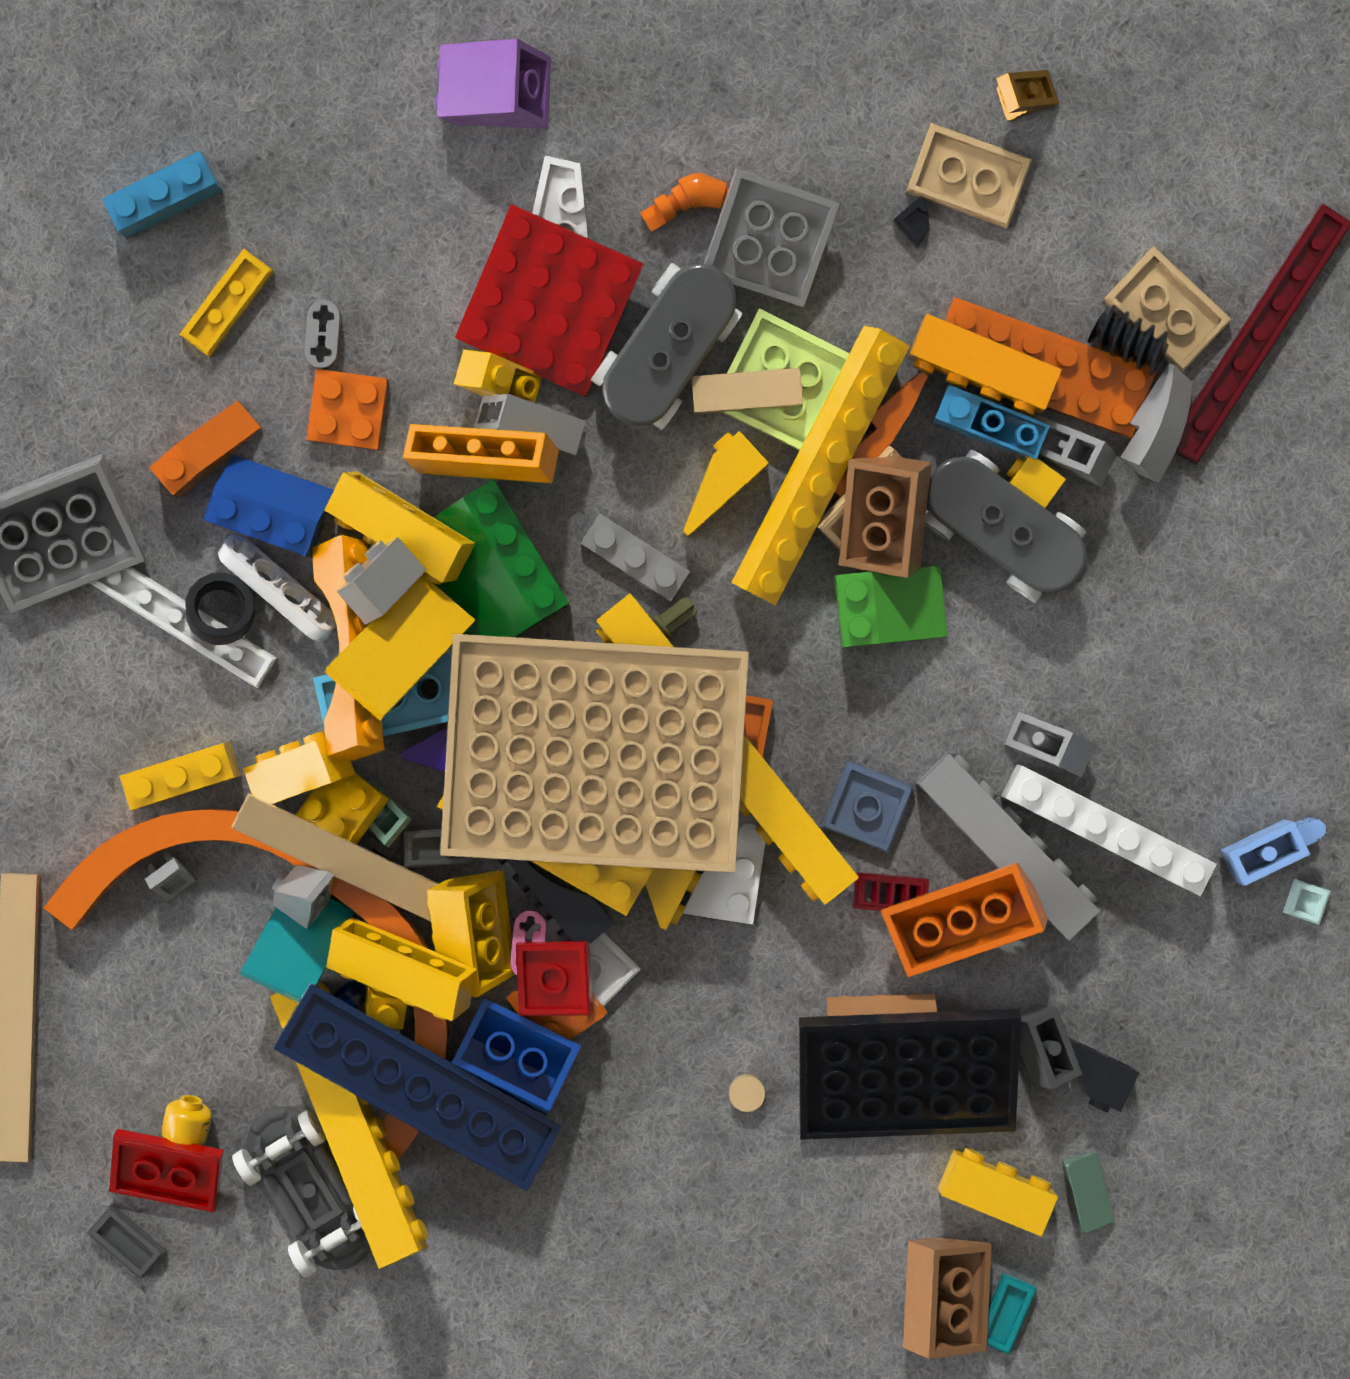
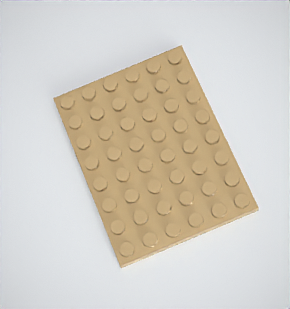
(594, 753)

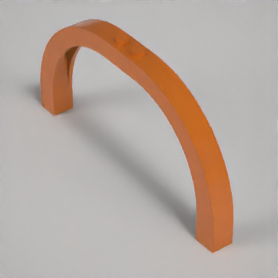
(115, 857)

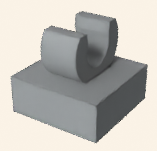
(170, 878)

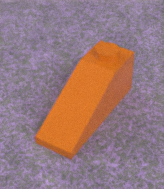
(204, 449)

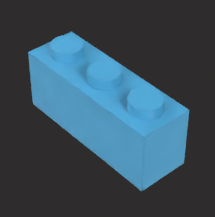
(162, 194)

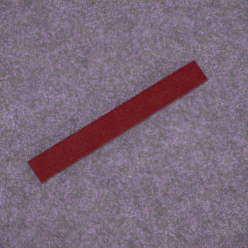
(1261, 331)

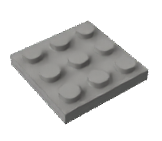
(771, 236)

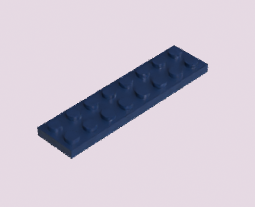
(417, 1087)

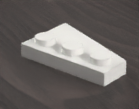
(561, 195)
(732, 894)

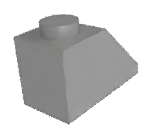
(1050, 744)
(303, 893)

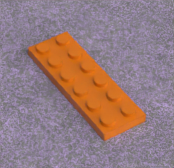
(1091, 383)

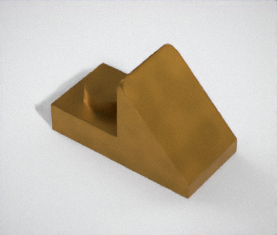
(1026, 93)

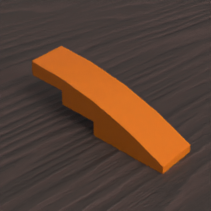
(887, 423)

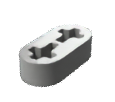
(331, 336)

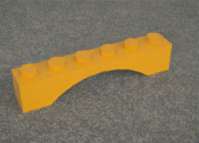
(349, 726)

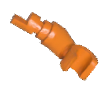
(692, 191)

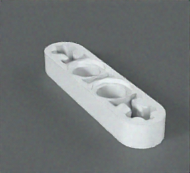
(276, 589)

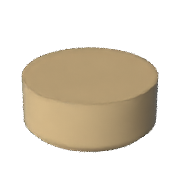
(746, 1093)

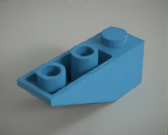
(990, 423)

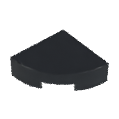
(914, 221)

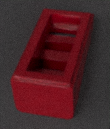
(859, 889)

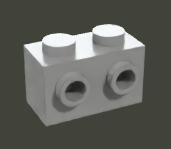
(381, 580)

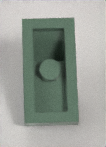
(392, 817)

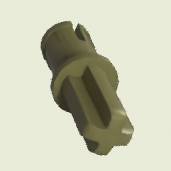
(675, 616)

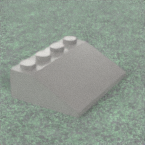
(63, 533)

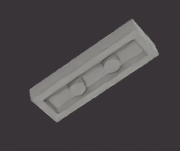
(635, 557)

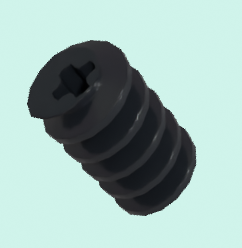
(1130, 339)

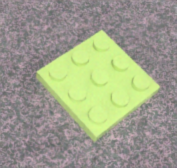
(780, 345)

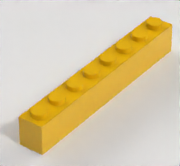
(820, 464)
(364, 1162)

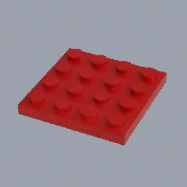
(549, 300)

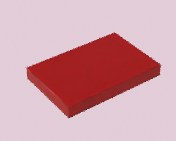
(165, 1170)

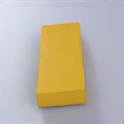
(226, 303)

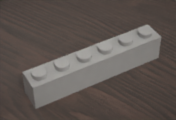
(1005, 843)

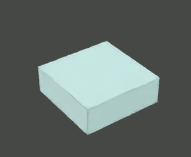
(1306, 901)

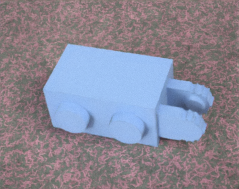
(1271, 849)

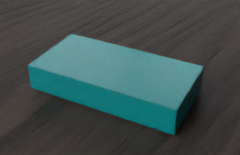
(1008, 1311)

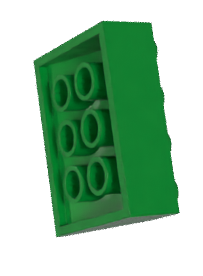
(504, 577)

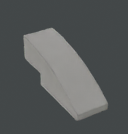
(1159, 424)

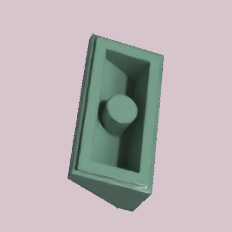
(1088, 1191)

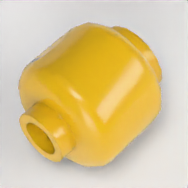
(187, 1121)

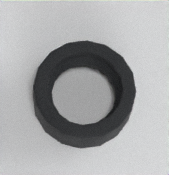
(226, 582)

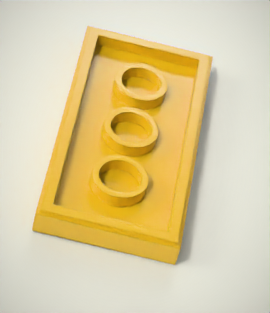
(399, 647)

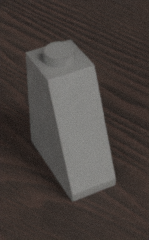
(517, 414)

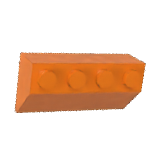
(965, 919)

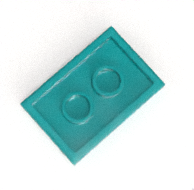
(292, 956)

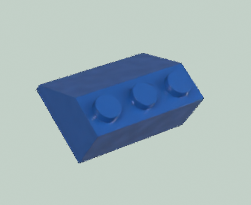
(269, 505)
(516, 1056)

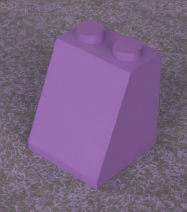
(493, 84)

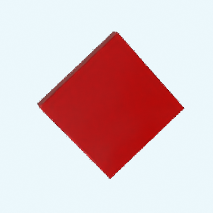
(554, 978)

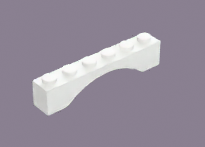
(1108, 830)

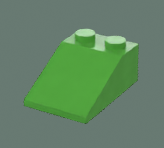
(889, 607)

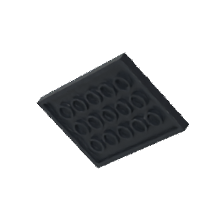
(908, 1073)

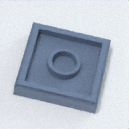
(867, 806)

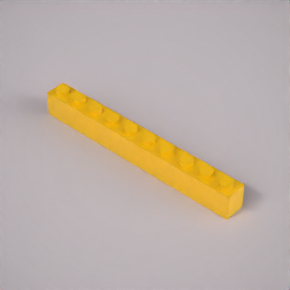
(761, 790)

